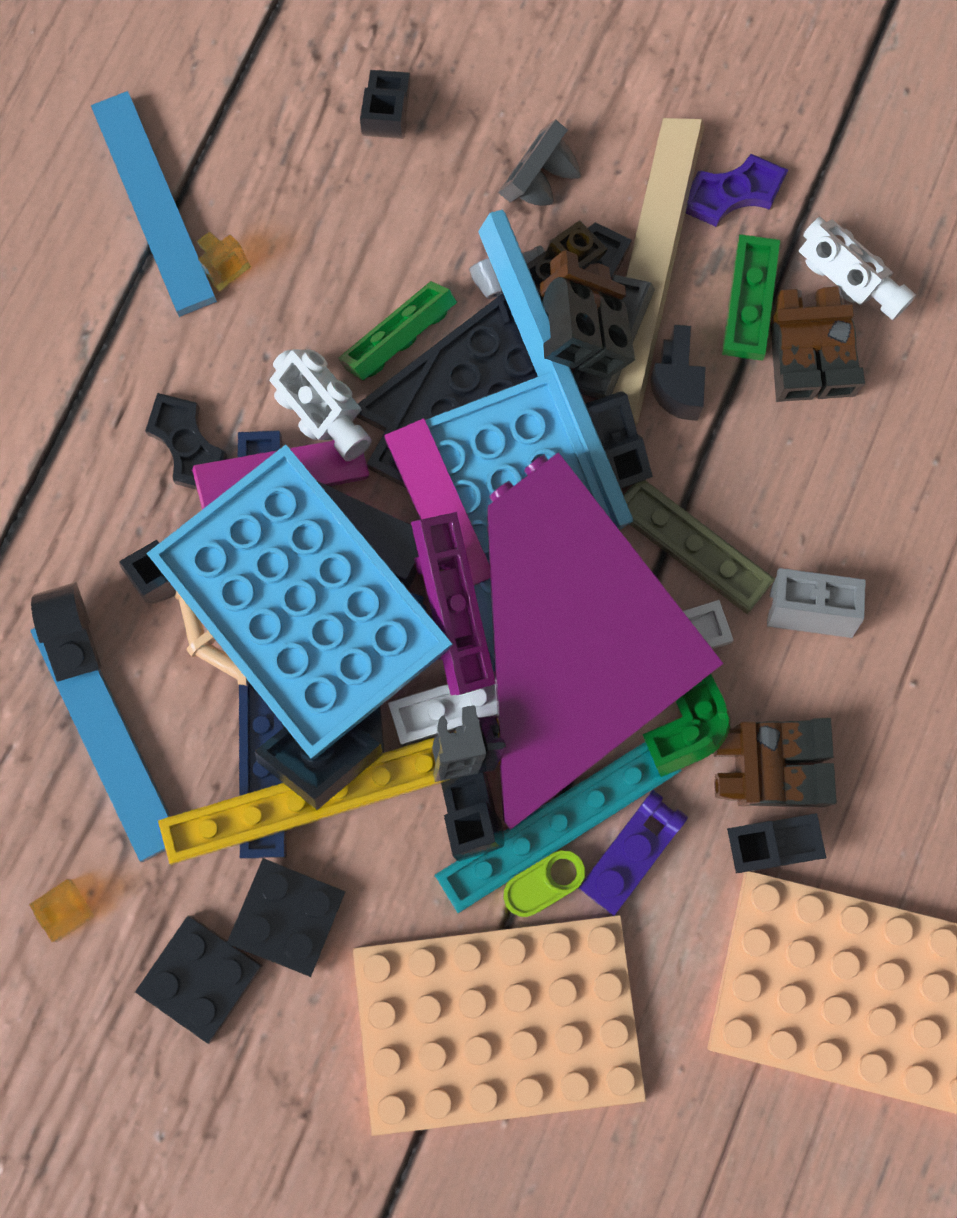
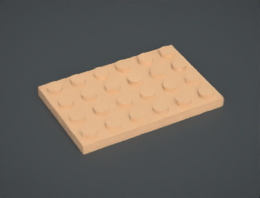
(841, 991)
(497, 1025)

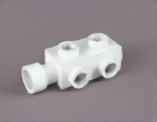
(848, 268)
(319, 401)

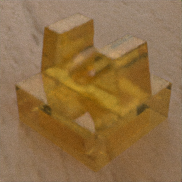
(222, 259)
(61, 910)

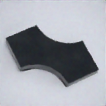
(177, 426)

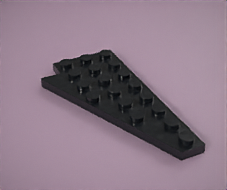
(462, 367)

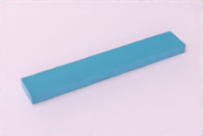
(153, 204)
(114, 757)

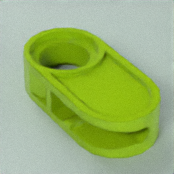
(535, 888)

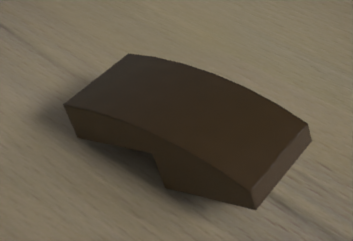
(575, 239)

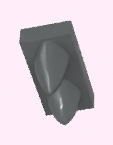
(545, 152)

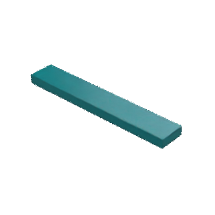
(553, 827)

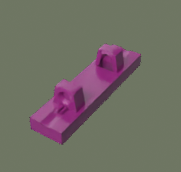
(453, 602)

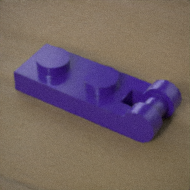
(631, 854)

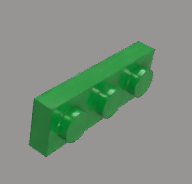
(751, 297)
(397, 330)

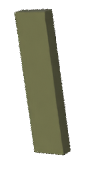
(696, 546)

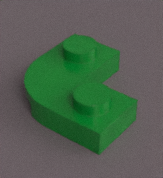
(694, 735)

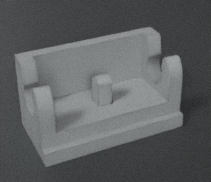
(817, 603)

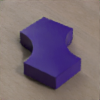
(749, 185)

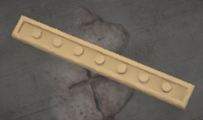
(658, 241)

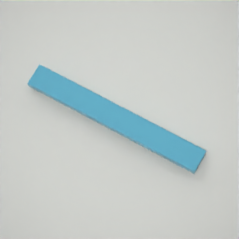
(535, 330)

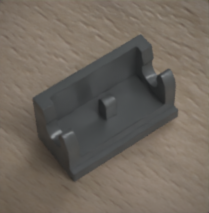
(458, 752)

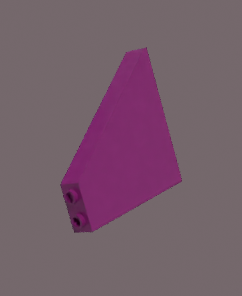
(578, 635)

